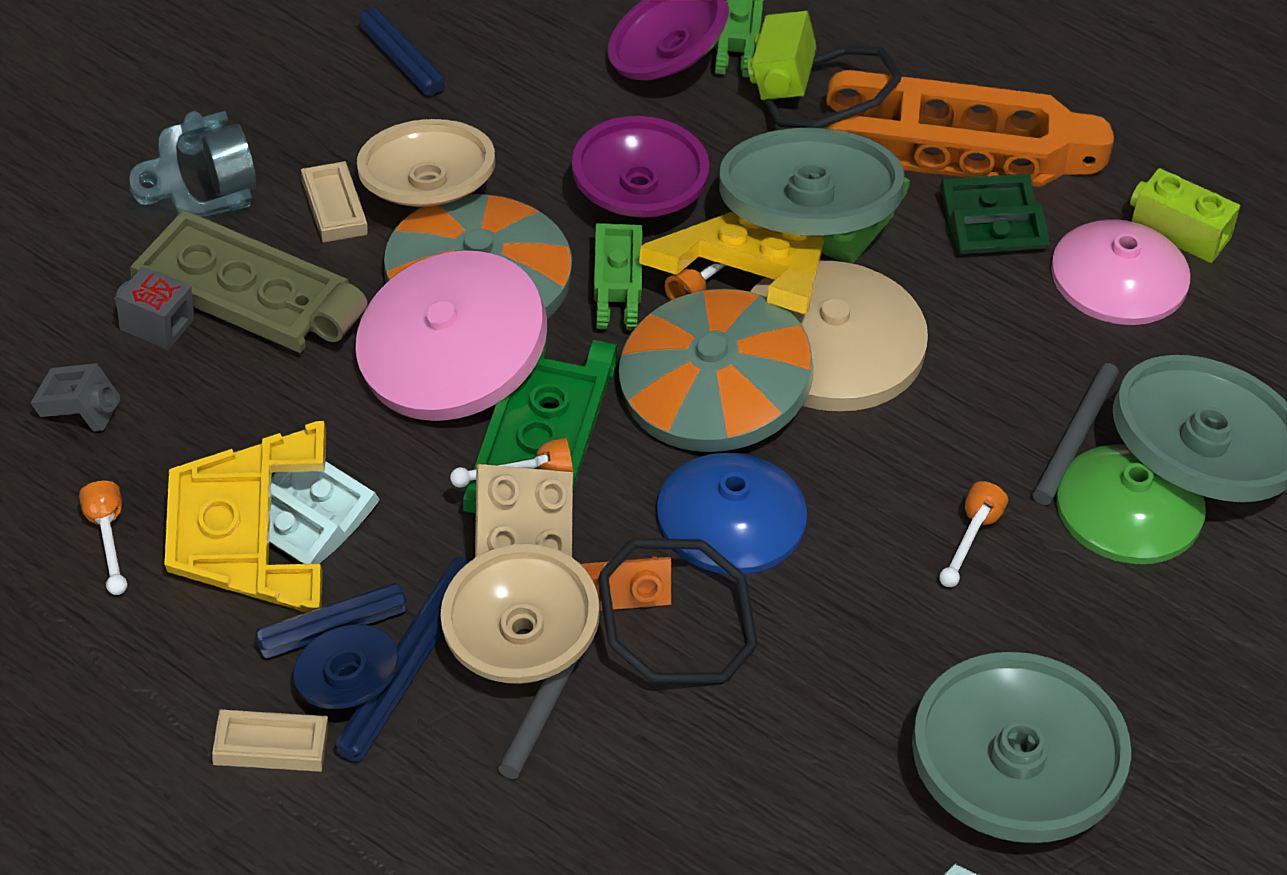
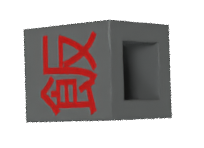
(154, 307)

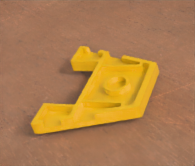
(743, 245)
(223, 519)

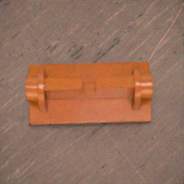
(636, 582)

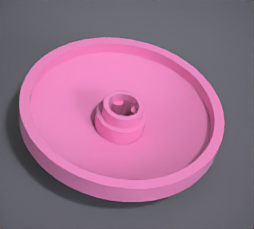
(451, 335)

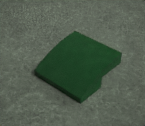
(993, 214)

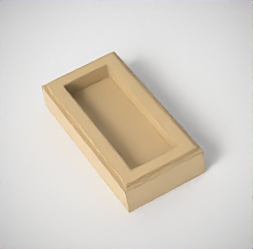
(334, 202)
(270, 740)

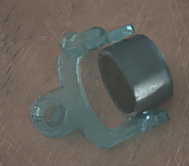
(225, 157)

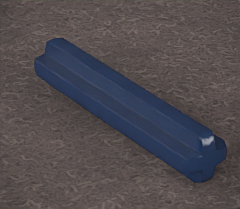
(402, 51)
(304, 628)

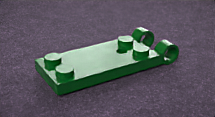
(523, 426)

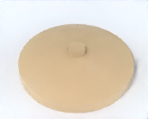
(862, 337)

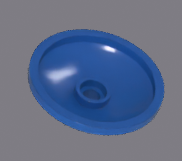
(736, 506)

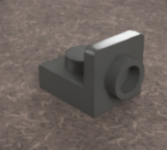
(77, 390)

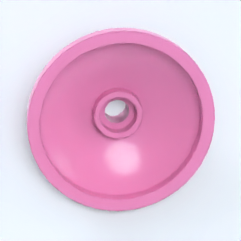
(1120, 272)

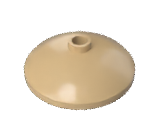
(426, 162)
(516, 591)

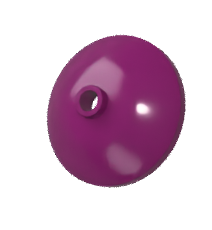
(665, 36)
(640, 166)

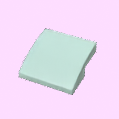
(316, 512)

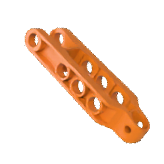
(906, 125)

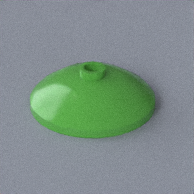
(1126, 508)

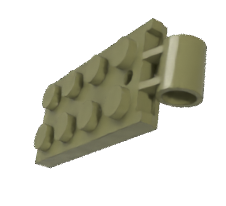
(253, 282)

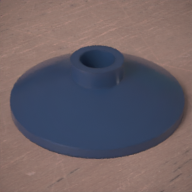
(346, 666)

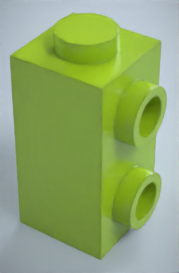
(783, 55)
(1185, 214)

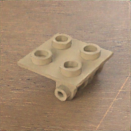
(523, 508)

